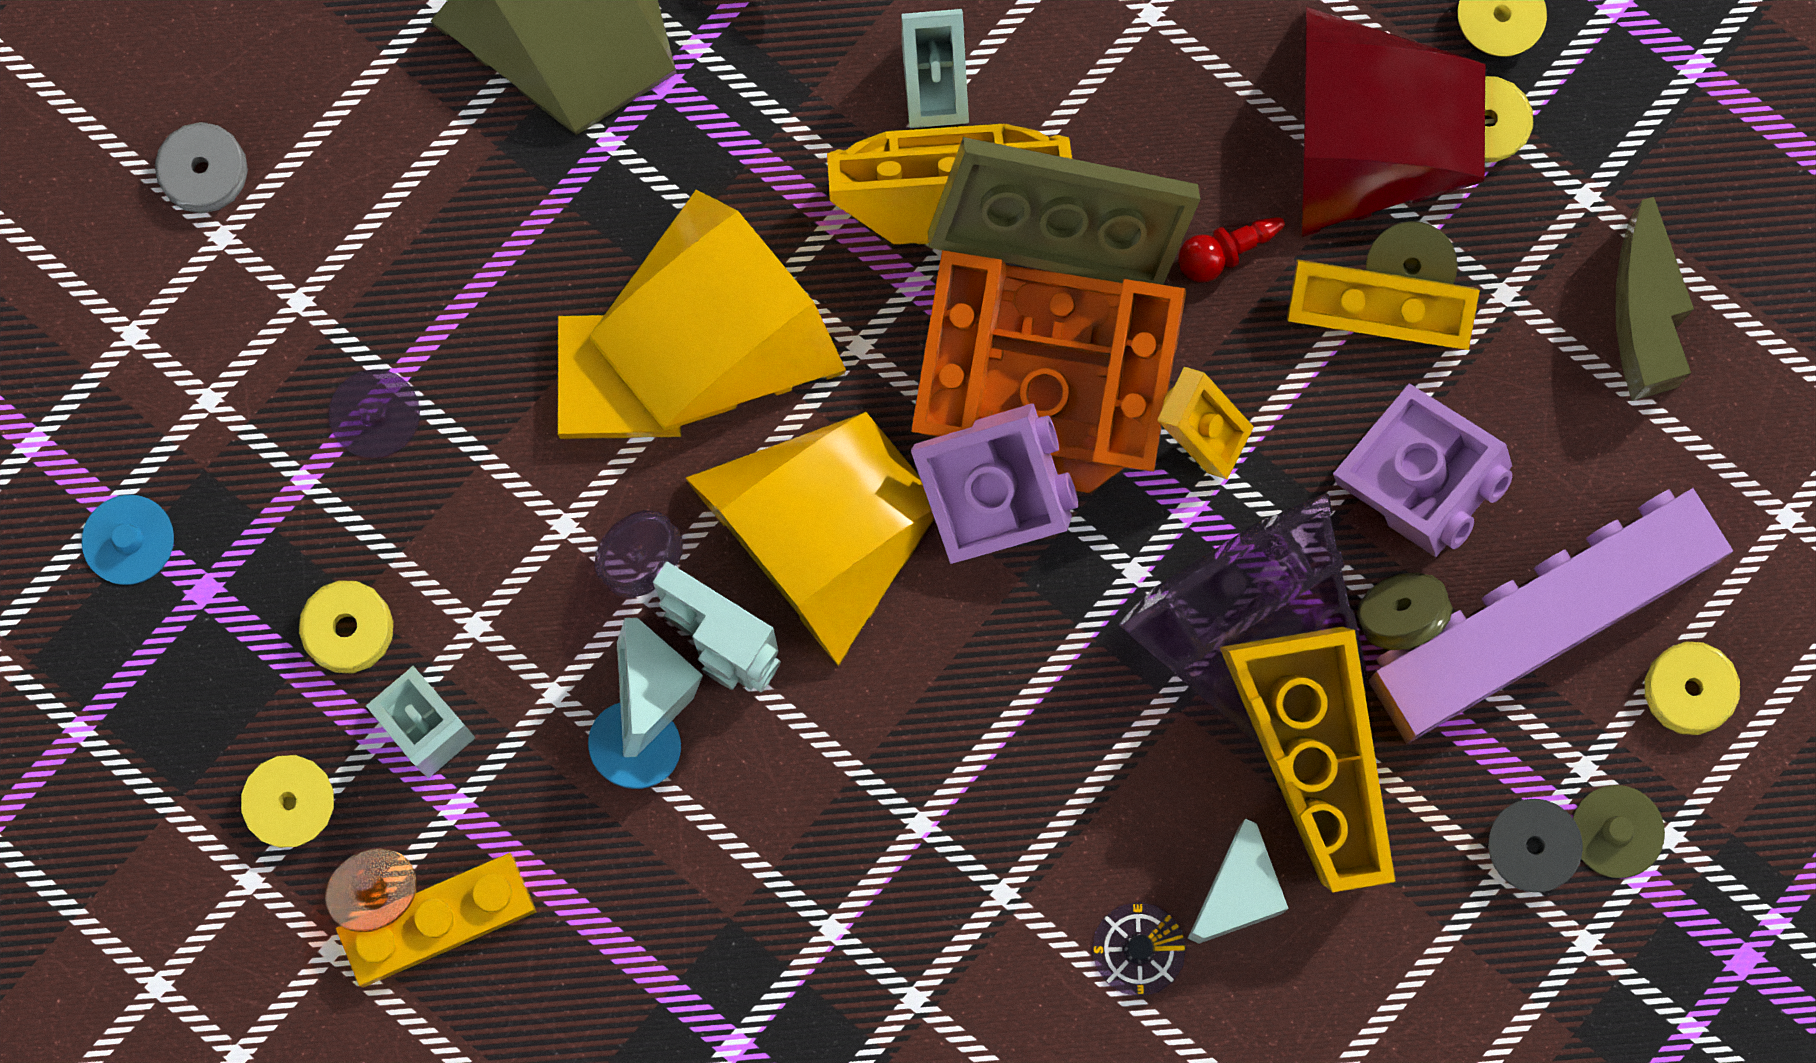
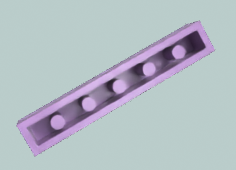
(1550, 614)

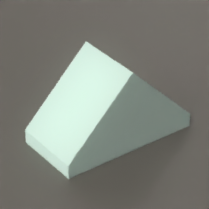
(935, 68)
(652, 684)
(420, 722)
(1242, 890)

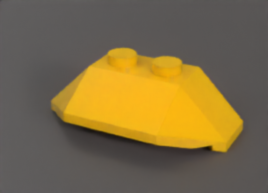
(899, 176)

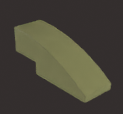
(1650, 306)

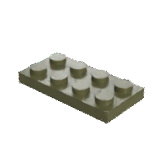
(1061, 214)

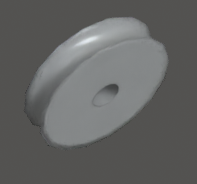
(209, 189)

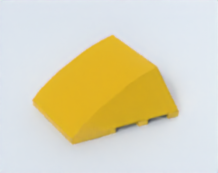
(713, 321)
(824, 521)

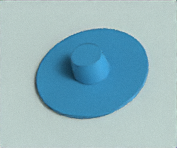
(127, 539)
(637, 772)

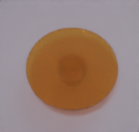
(371, 890)

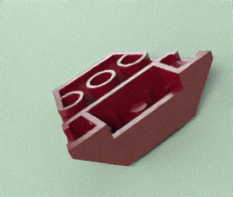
(1384, 121)

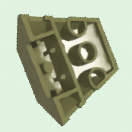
(566, 54)

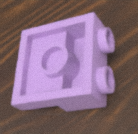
(1426, 470)
(995, 483)

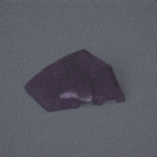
(1255, 587)

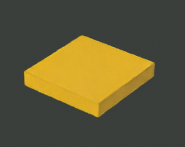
(592, 394)

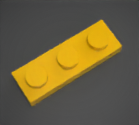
(1383, 304)
(441, 920)

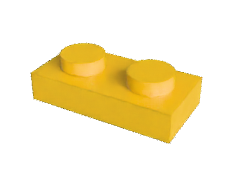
(1205, 422)

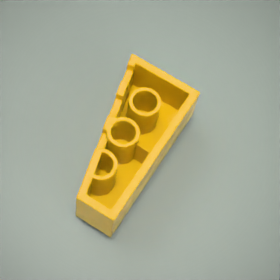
(1318, 739)

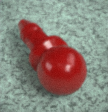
(1205, 256)

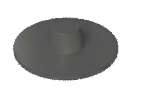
(1535, 845)

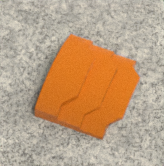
(1070, 344)

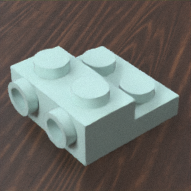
(727, 638)

